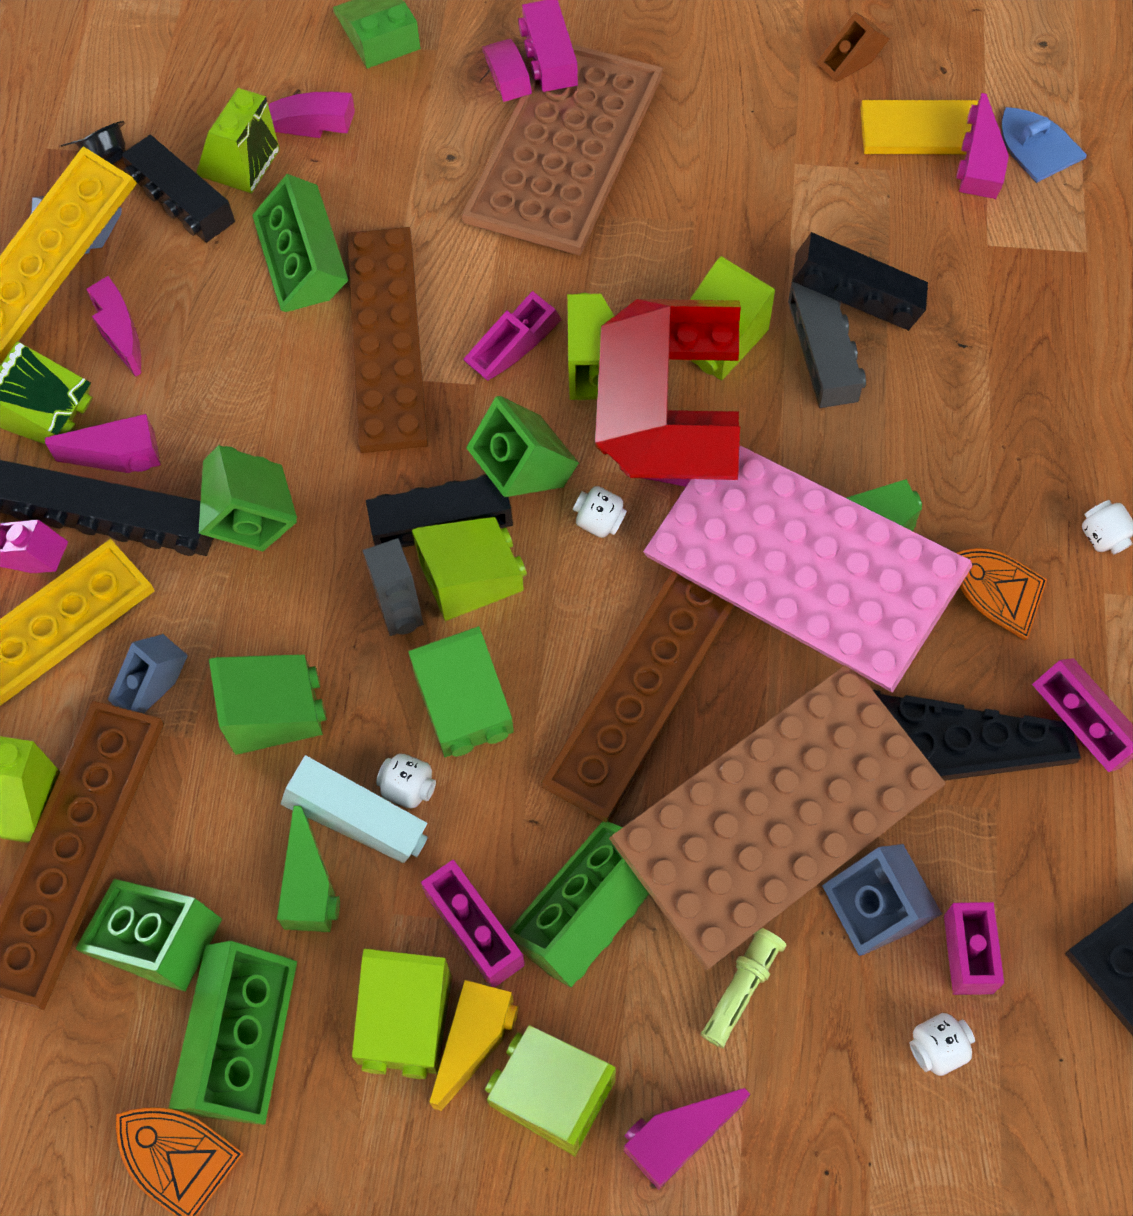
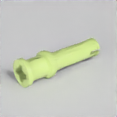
(751, 971)

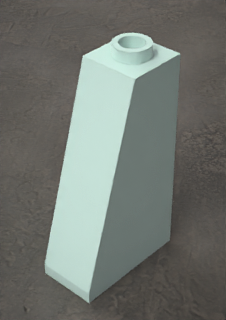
(354, 811)

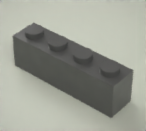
(826, 347)

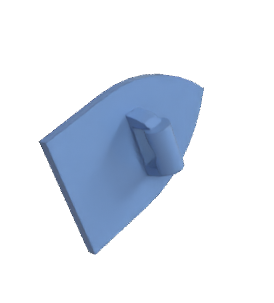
(1038, 143)

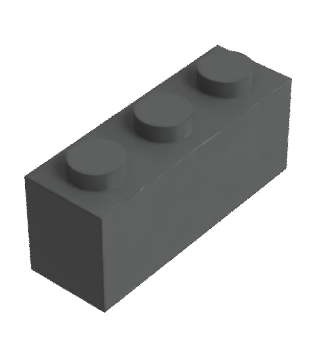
(394, 587)

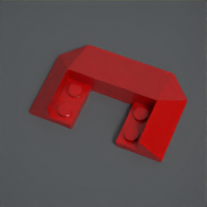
(633, 390)

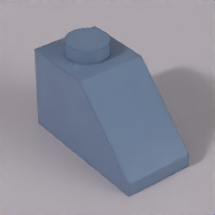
(147, 673)

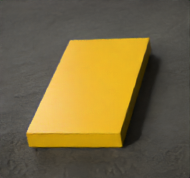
(914, 126)

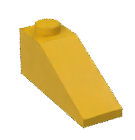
(474, 1035)

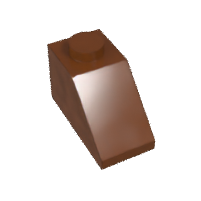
(852, 48)

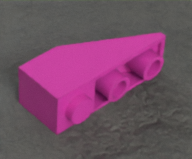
(986, 154)
(30, 547)

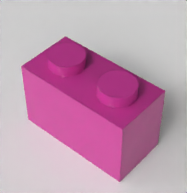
(973, 948)

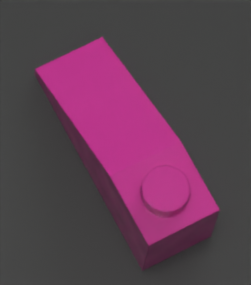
(113, 446)
(676, 1135)

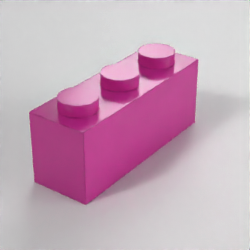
(548, 45)
(1088, 713)
(473, 924)

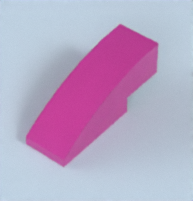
(507, 69)
(312, 113)
(116, 323)
(513, 336)

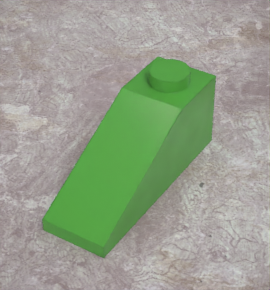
(306, 890)

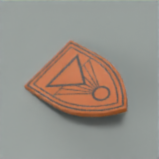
(1003, 589)
(174, 1157)

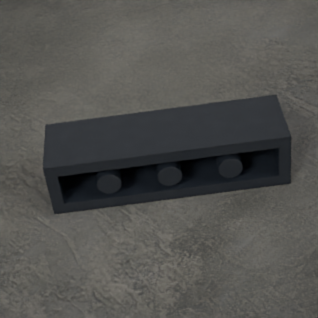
(178, 189)
(860, 281)
(449, 503)

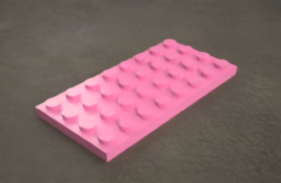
(812, 565)

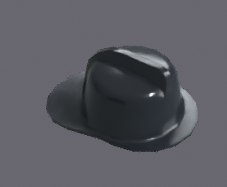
(105, 142)

